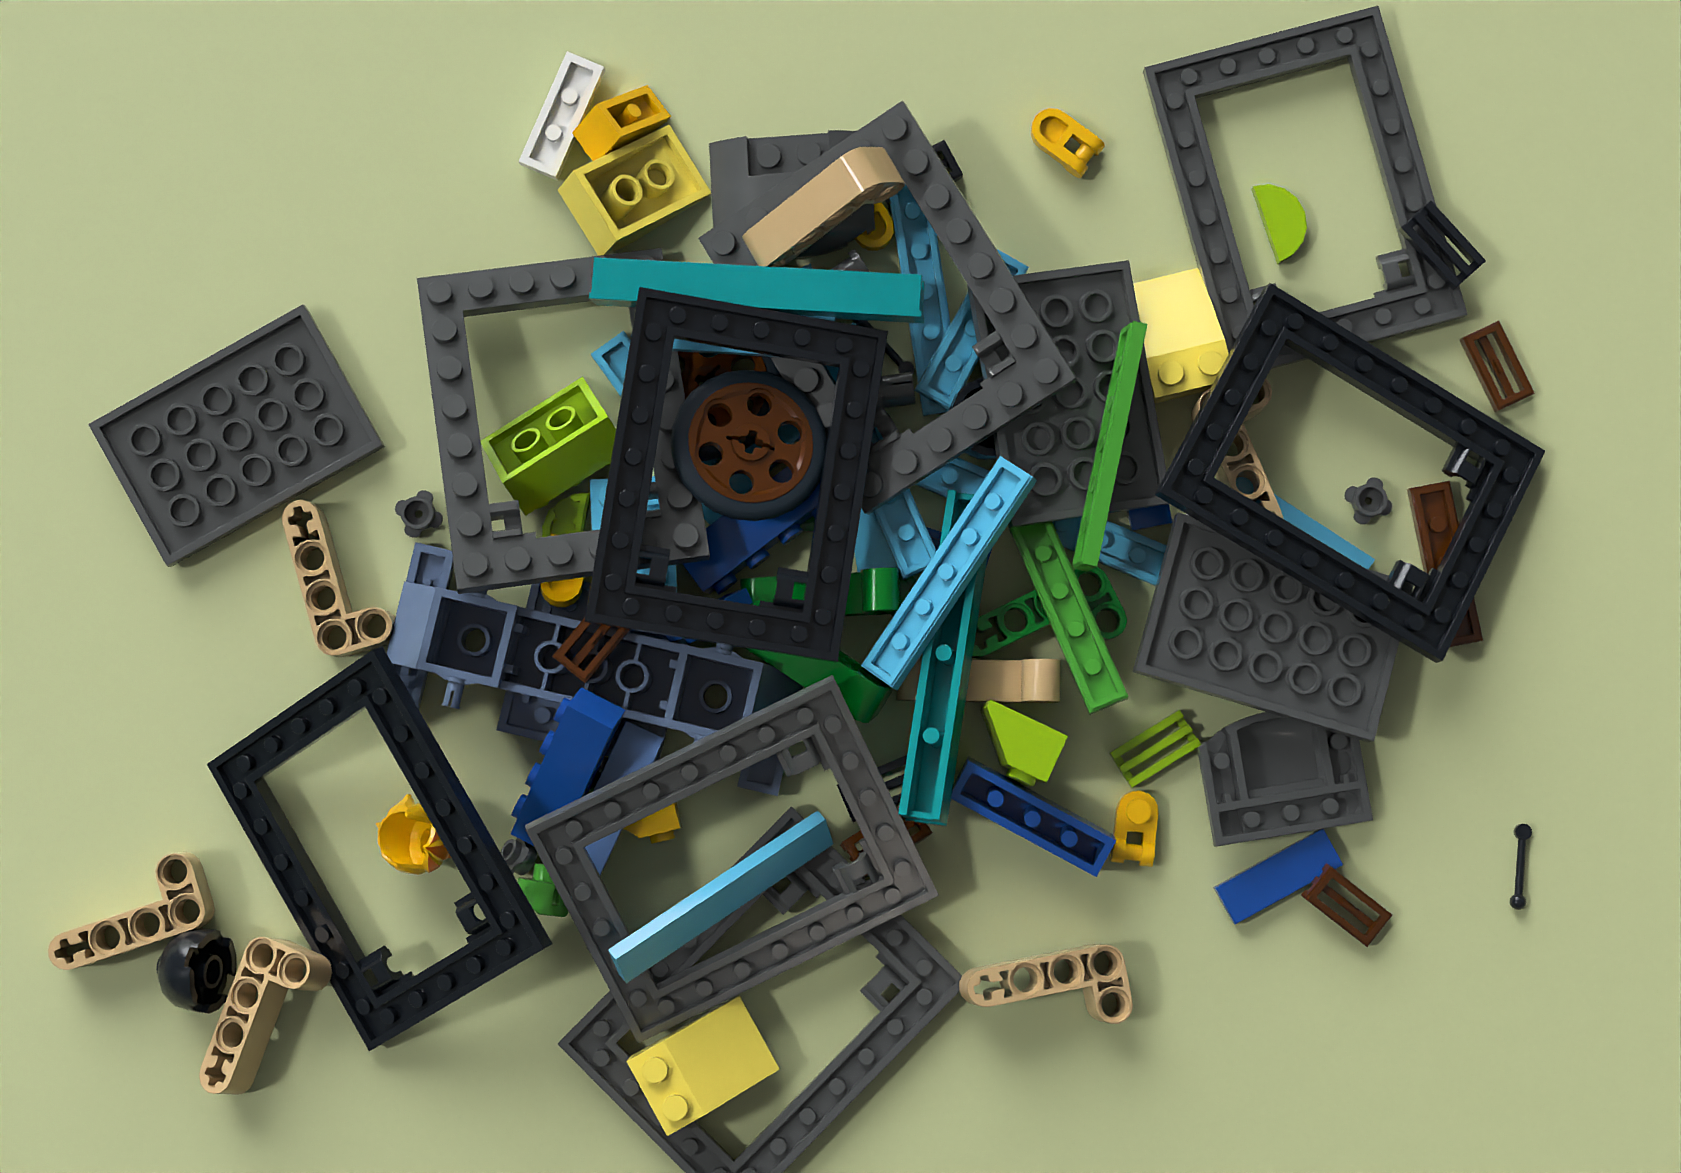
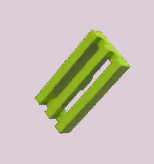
(1185, 730)

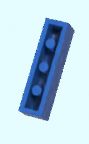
(745, 543)
(570, 758)
(1032, 816)

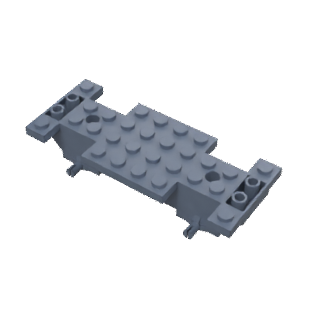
(645, 674)

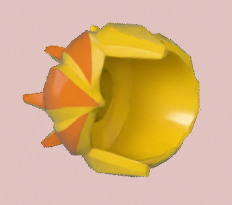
(410, 839)

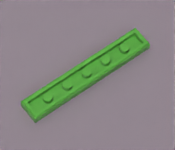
(1109, 446)
(1069, 616)

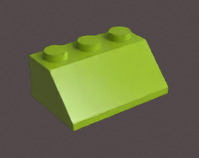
(552, 446)
(1022, 743)

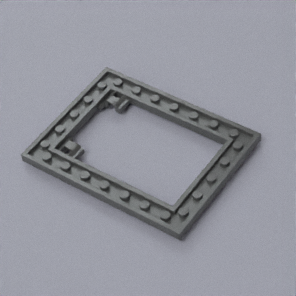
(1362, 39)
(1015, 384)
(508, 557)
(830, 737)
(909, 963)

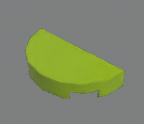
(1282, 219)
(567, 515)

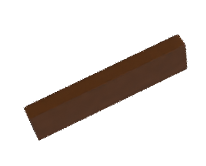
(1435, 526)

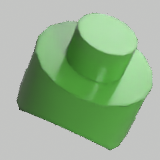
(543, 893)

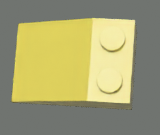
(633, 190)
(1181, 335)
(702, 1065)

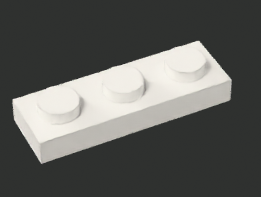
(561, 114)

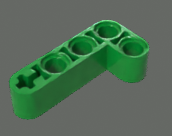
(870, 591)
(1036, 617)
(860, 689)

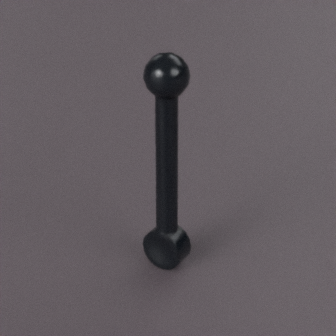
(904, 366)
(1522, 833)

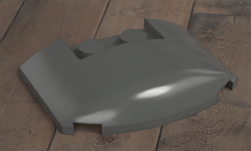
(752, 166)
(1280, 779)

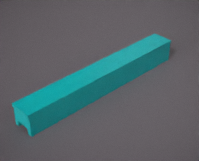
(780, 289)
(941, 697)

